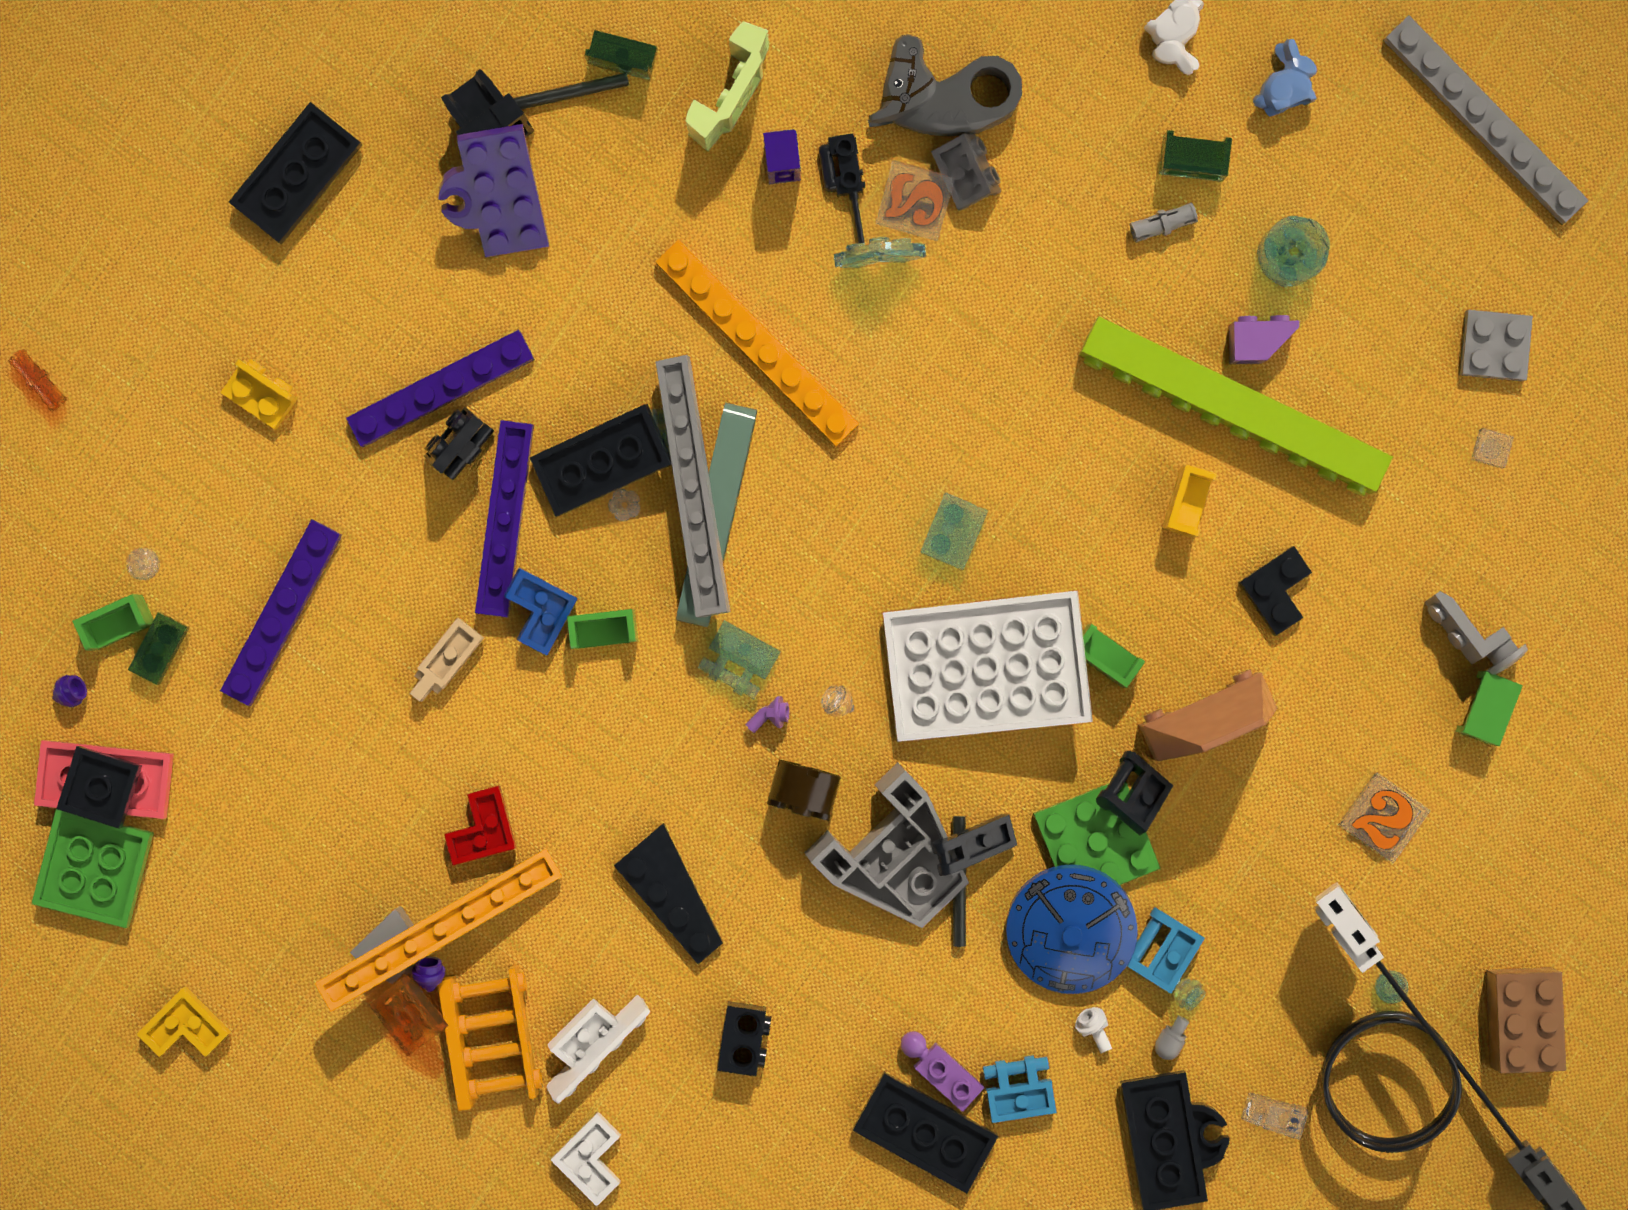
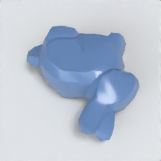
(1288, 86)

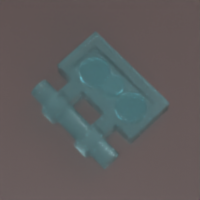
(743, 650)

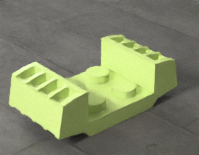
(750, 47)

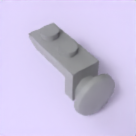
(1465, 637)

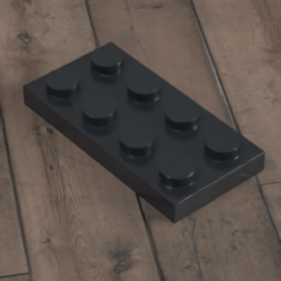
(295, 173)
(601, 460)
(925, 1132)

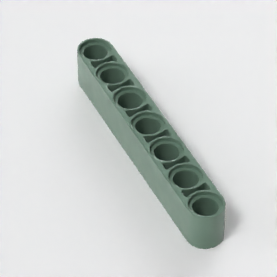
(725, 481)

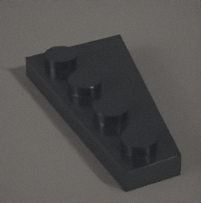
(666, 887)

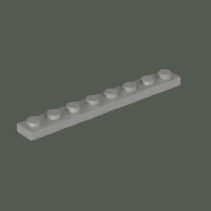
(1485, 120)
(693, 486)

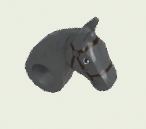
(944, 107)

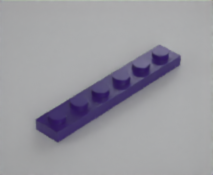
(440, 388)
(504, 517)
(281, 612)

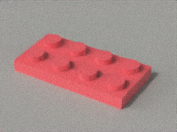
(151, 790)

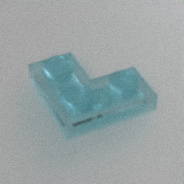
(878, 251)

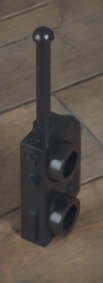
(849, 181)

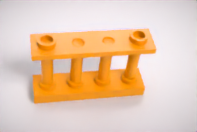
(464, 1057)

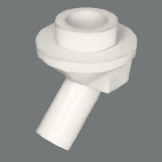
(1092, 1022)

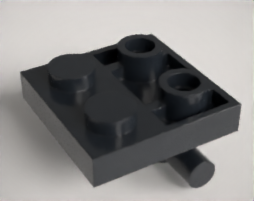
(456, 442)

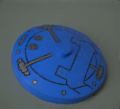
(1071, 929)

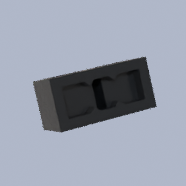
(735, 1037)

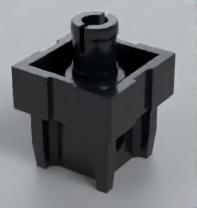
(482, 107)

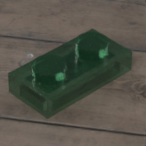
(158, 648)

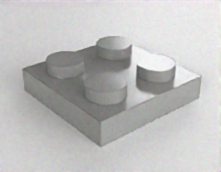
(1495, 345)

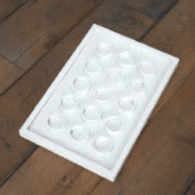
(988, 666)

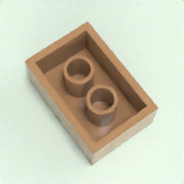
(1526, 1020)

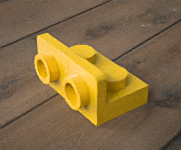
(258, 394)

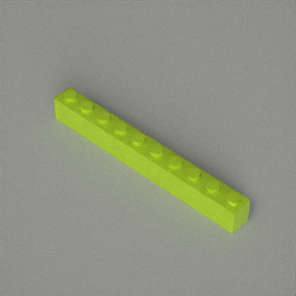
(1235, 406)

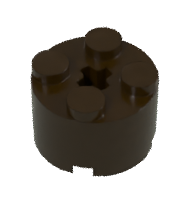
(804, 790)

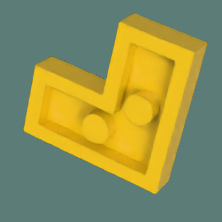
(185, 1017)

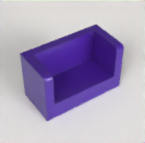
(782, 156)

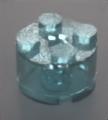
(1290, 233)

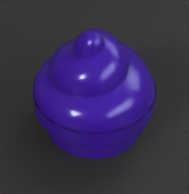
(69, 691)
(428, 972)

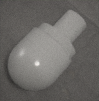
(1171, 1039)

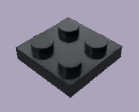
(99, 787)

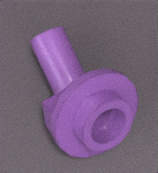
(776, 712)

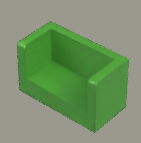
(113, 622)
(602, 629)
(1110, 657)
(1491, 709)

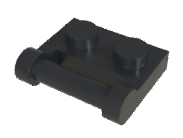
(1143, 798)

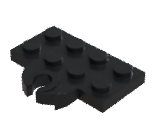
(1170, 1140)

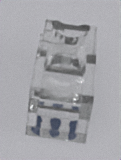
(1275, 1115)

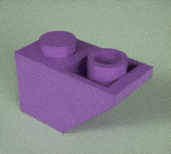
(1258, 340)

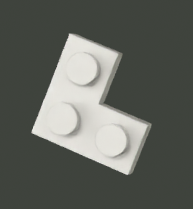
(581, 1160)

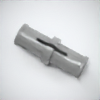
(1163, 222)

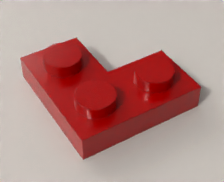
(491, 830)

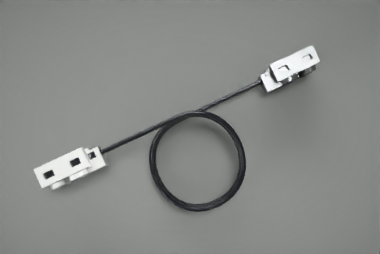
(1360, 943)

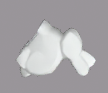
(1173, 31)

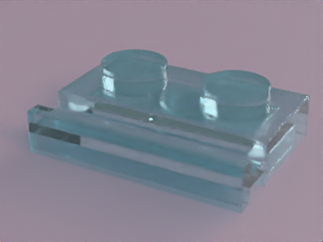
(954, 531)

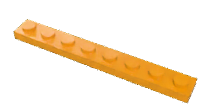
(757, 343)
(437, 930)

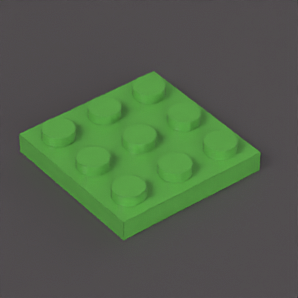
(1090, 836)
(92, 869)

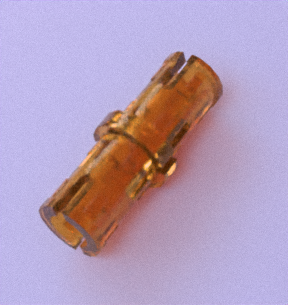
(37, 380)

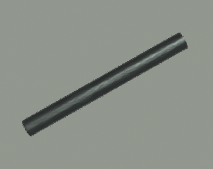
(572, 91)
(959, 900)

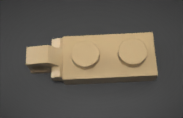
(446, 659)

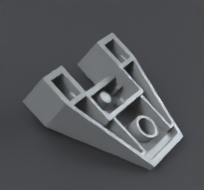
(896, 859)

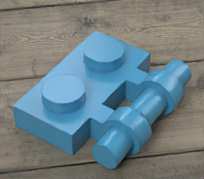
(1019, 1099)

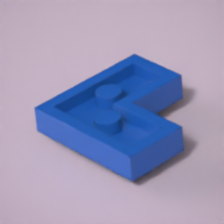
(548, 607)

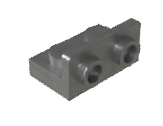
(967, 162)

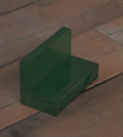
(621, 55)

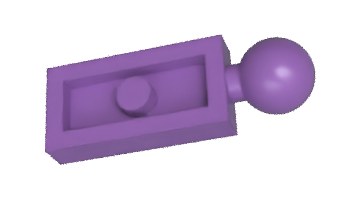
(942, 1070)

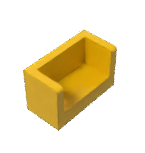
(1188, 501)

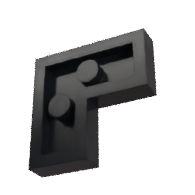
(1268, 589)

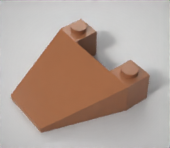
(1210, 721)

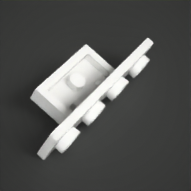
(589, 1040)

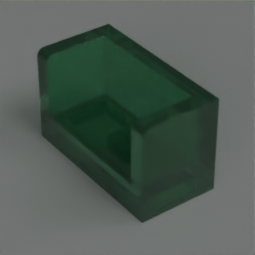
(1195, 157)

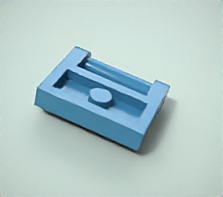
(1173, 954)

